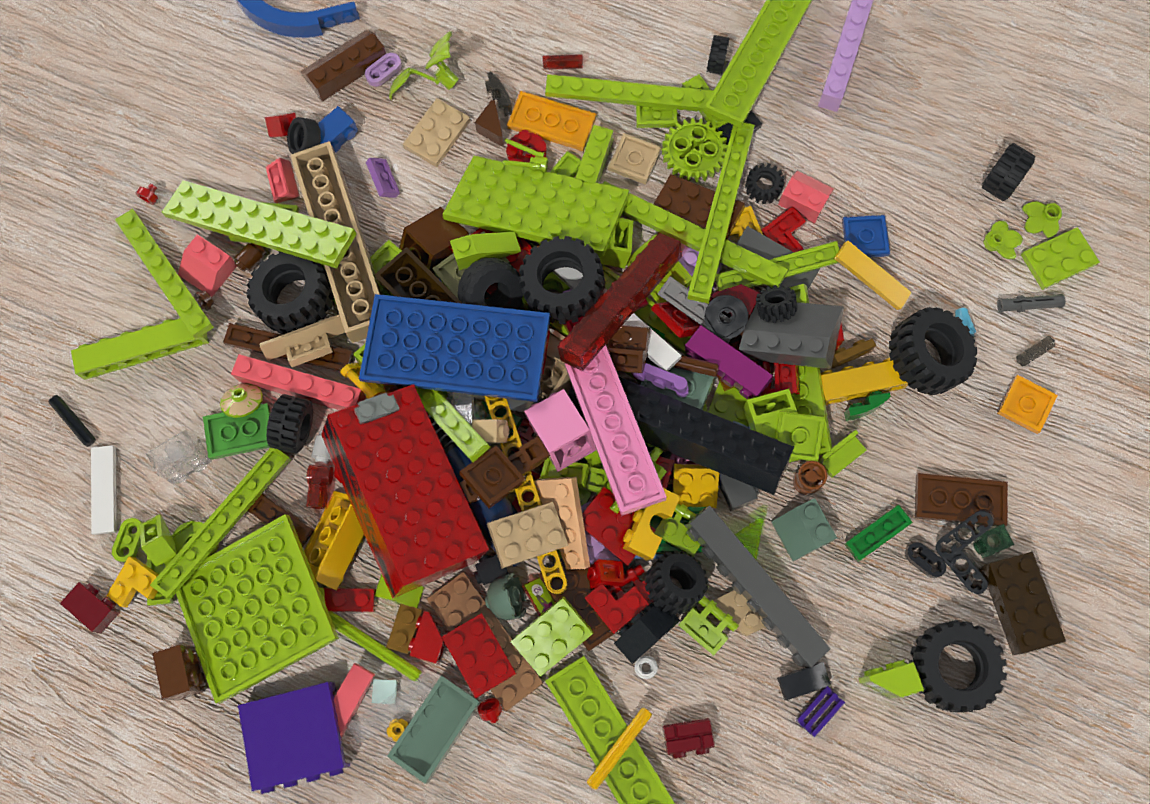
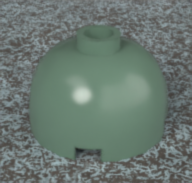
(506, 597)

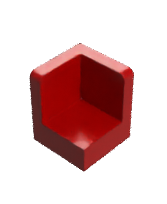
(279, 124)

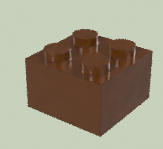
(179, 672)

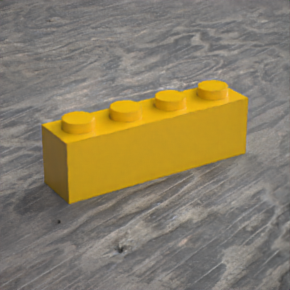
(860, 382)

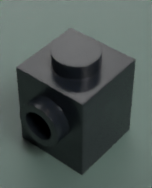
(488, 570)

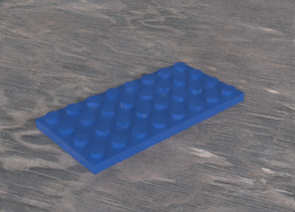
(455, 347)

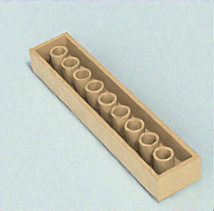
(329, 200)

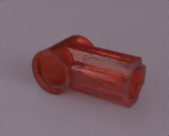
(319, 479)

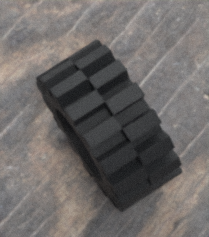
(717, 54)
(763, 194)
(776, 303)

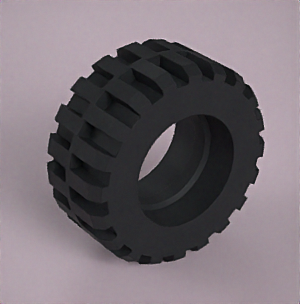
(555, 255)
(276, 274)
(948, 337)
(987, 663)

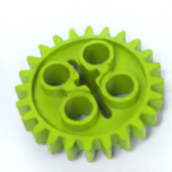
(705, 163)

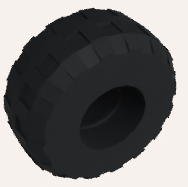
(485, 273)

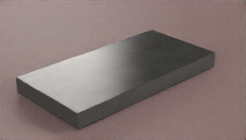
(769, 250)

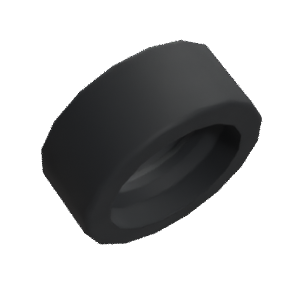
(303, 134)

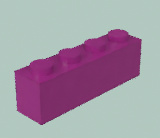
(733, 366)

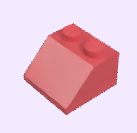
(806, 196)
(205, 265)

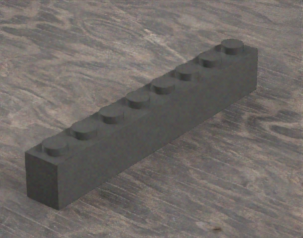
(757, 587)

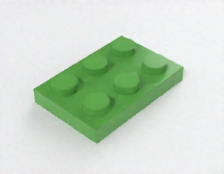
(235, 436)

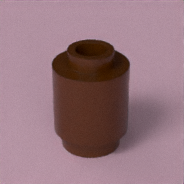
(249, 257)

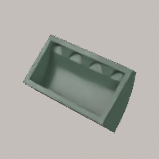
(434, 730)

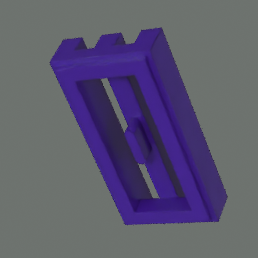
(833, 697)

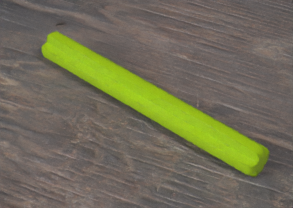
(375, 647)

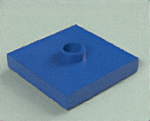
(867, 234)

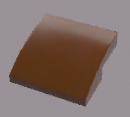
(629, 348)

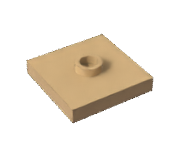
(634, 158)

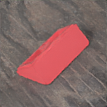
(282, 180)

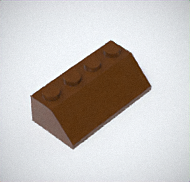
(343, 64)

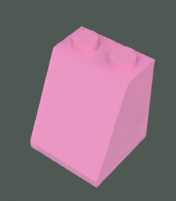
(561, 429)

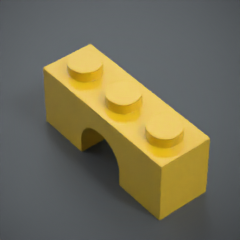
(641, 539)

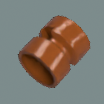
(810, 478)

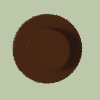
(204, 300)

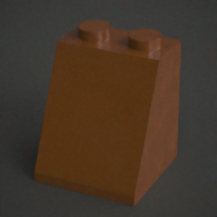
(431, 237)

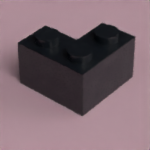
(645, 631)

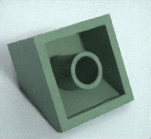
(804, 529)

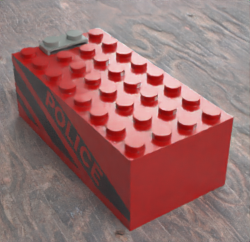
(403, 490)

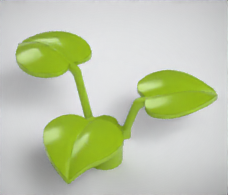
(438, 53)

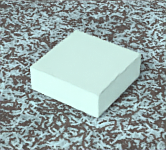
(383, 689)

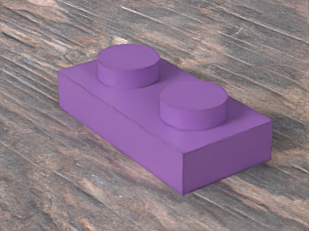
(382, 177)

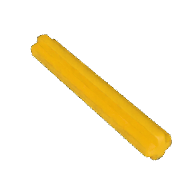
(619, 748)

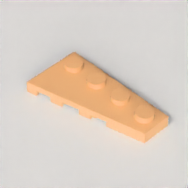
(566, 499)

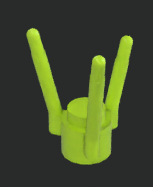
(538, 162)

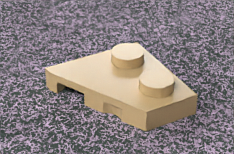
(736, 606)

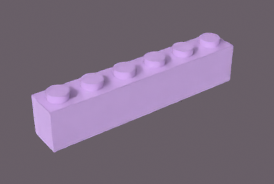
(845, 54)

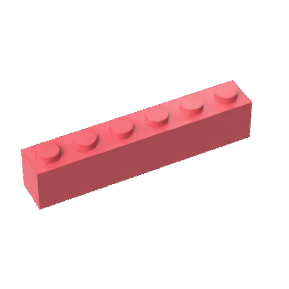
(296, 383)

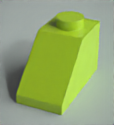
(157, 541)

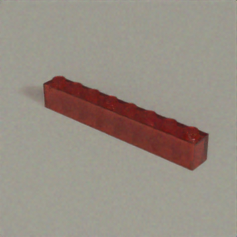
(619, 302)

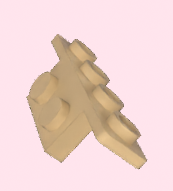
(304, 343)

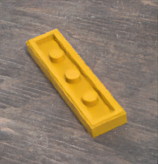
(872, 275)

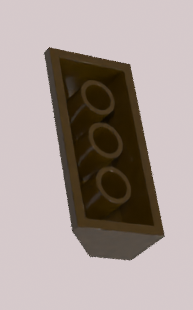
(412, 279)

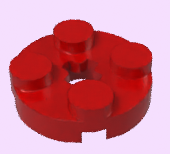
(529, 140)

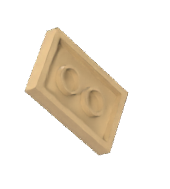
(436, 132)
(527, 534)

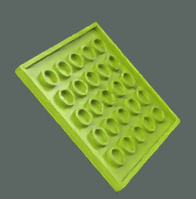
(255, 609)

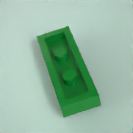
(878, 533)

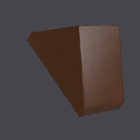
(489, 125)

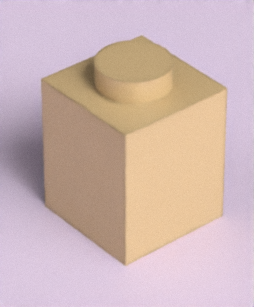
(492, 430)

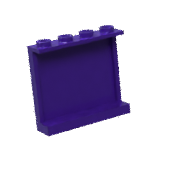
(292, 737)

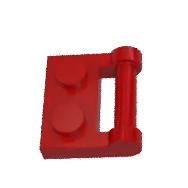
(785, 378)

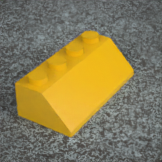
(334, 541)

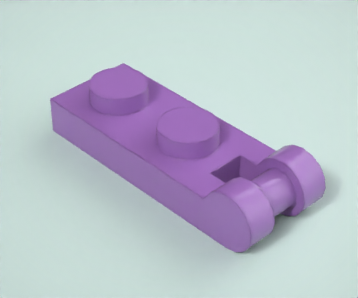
(663, 379)

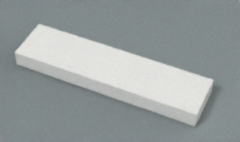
(103, 490)

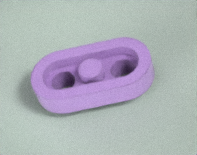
(382, 69)

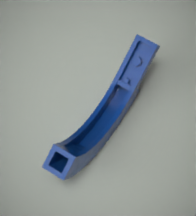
(296, 23)

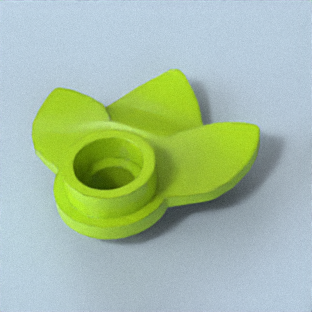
(1040, 220)
(1002, 240)

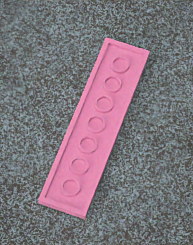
(616, 434)

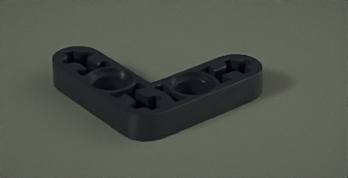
(958, 552)

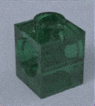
(999, 535)

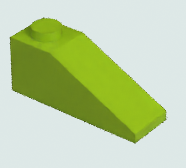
(479, 246)

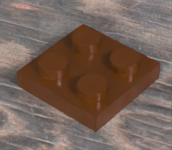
(492, 476)

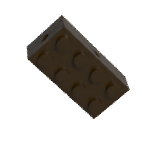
(1023, 604)

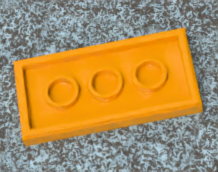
(552, 120)

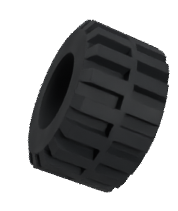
(1008, 172)
(289, 423)
(689, 575)

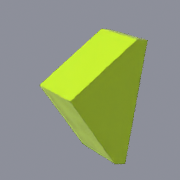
(409, 599)

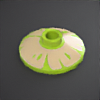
(241, 400)

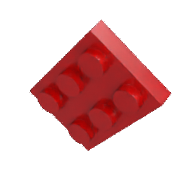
(608, 526)
(478, 655)

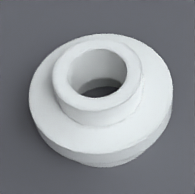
(653, 667)

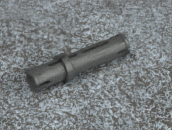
(1023, 303)

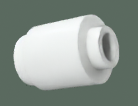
(320, 451)

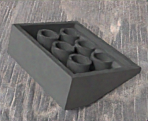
(802, 340)

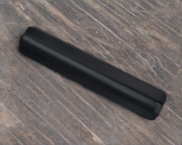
(72, 420)

